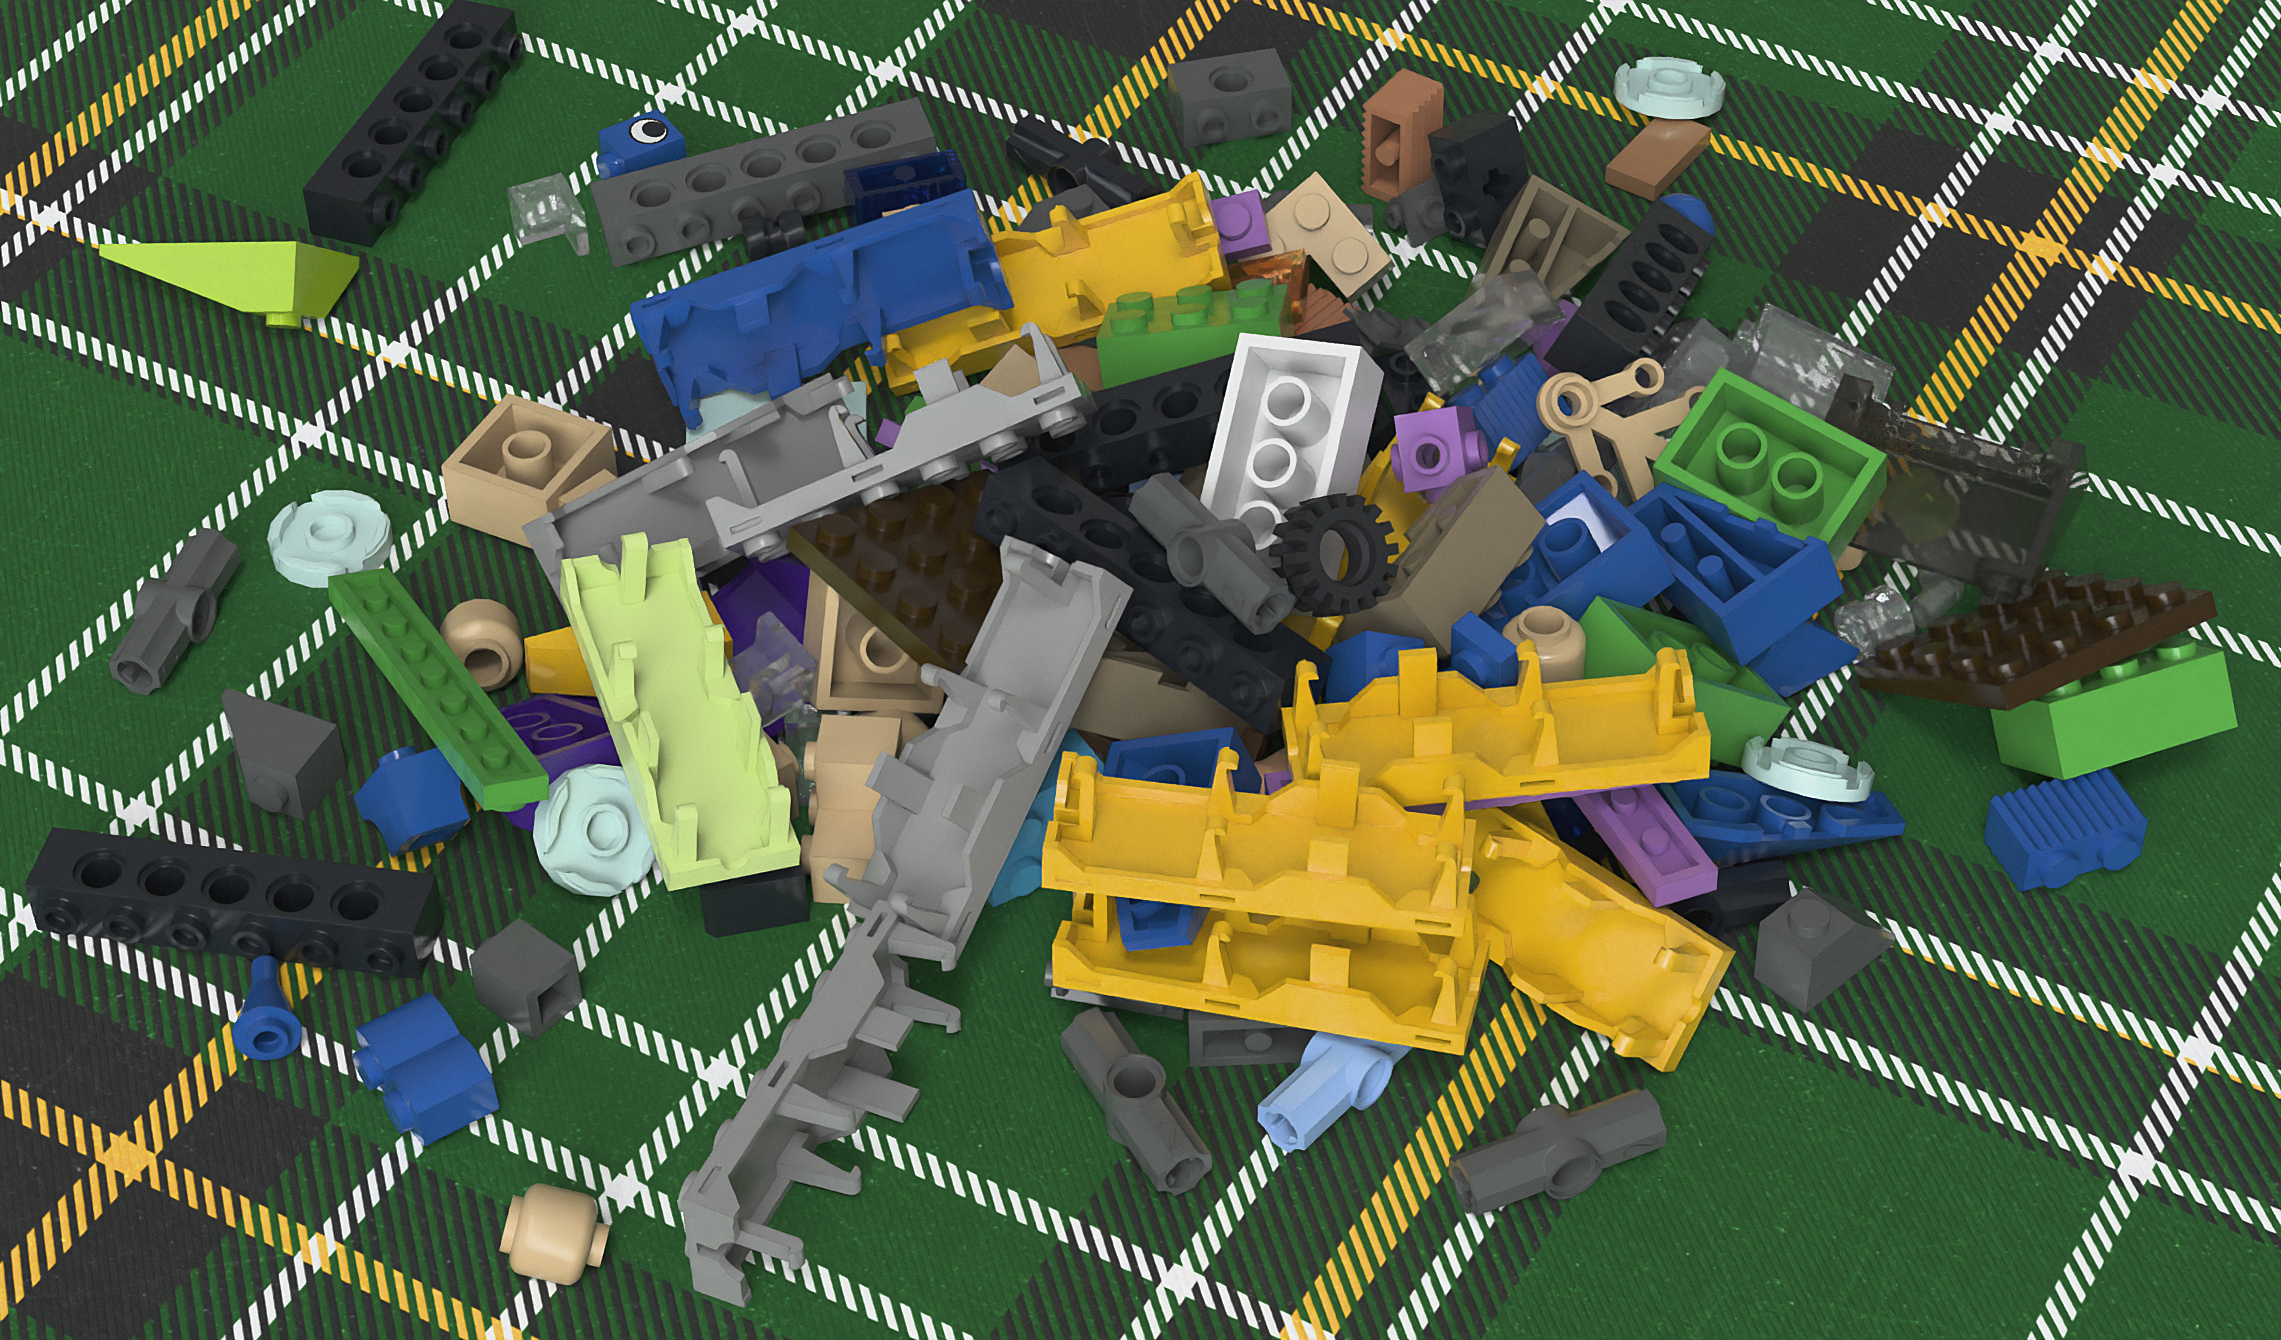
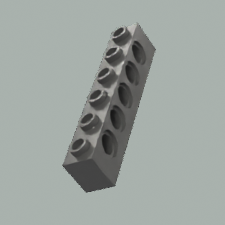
(709, 192)

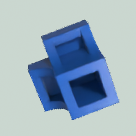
(413, 800)

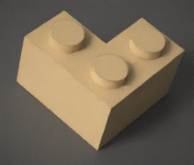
(1330, 235)
(840, 801)

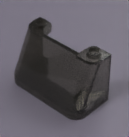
(1961, 499)

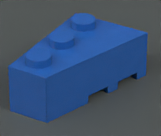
(1735, 575)

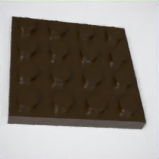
(911, 566)
(2035, 645)

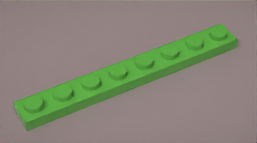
(439, 690)

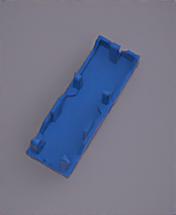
(803, 306)

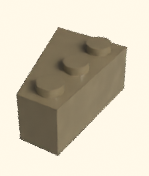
(1552, 236)
(1454, 560)
(1143, 698)

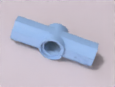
(1331, 1078)

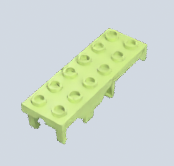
(678, 715)

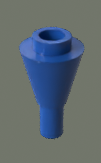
(266, 1021)

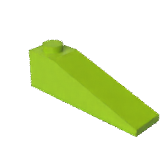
(260, 278)

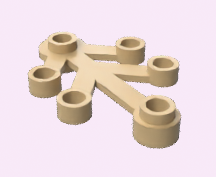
(1630, 436)

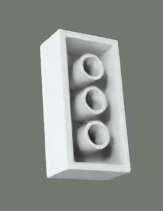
(1289, 434)

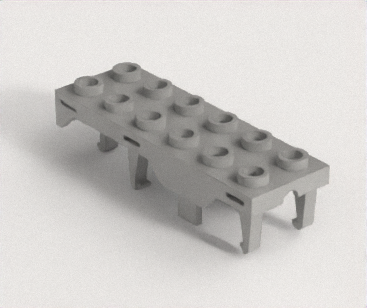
(932, 445)
(782, 449)
(971, 778)
(812, 1092)

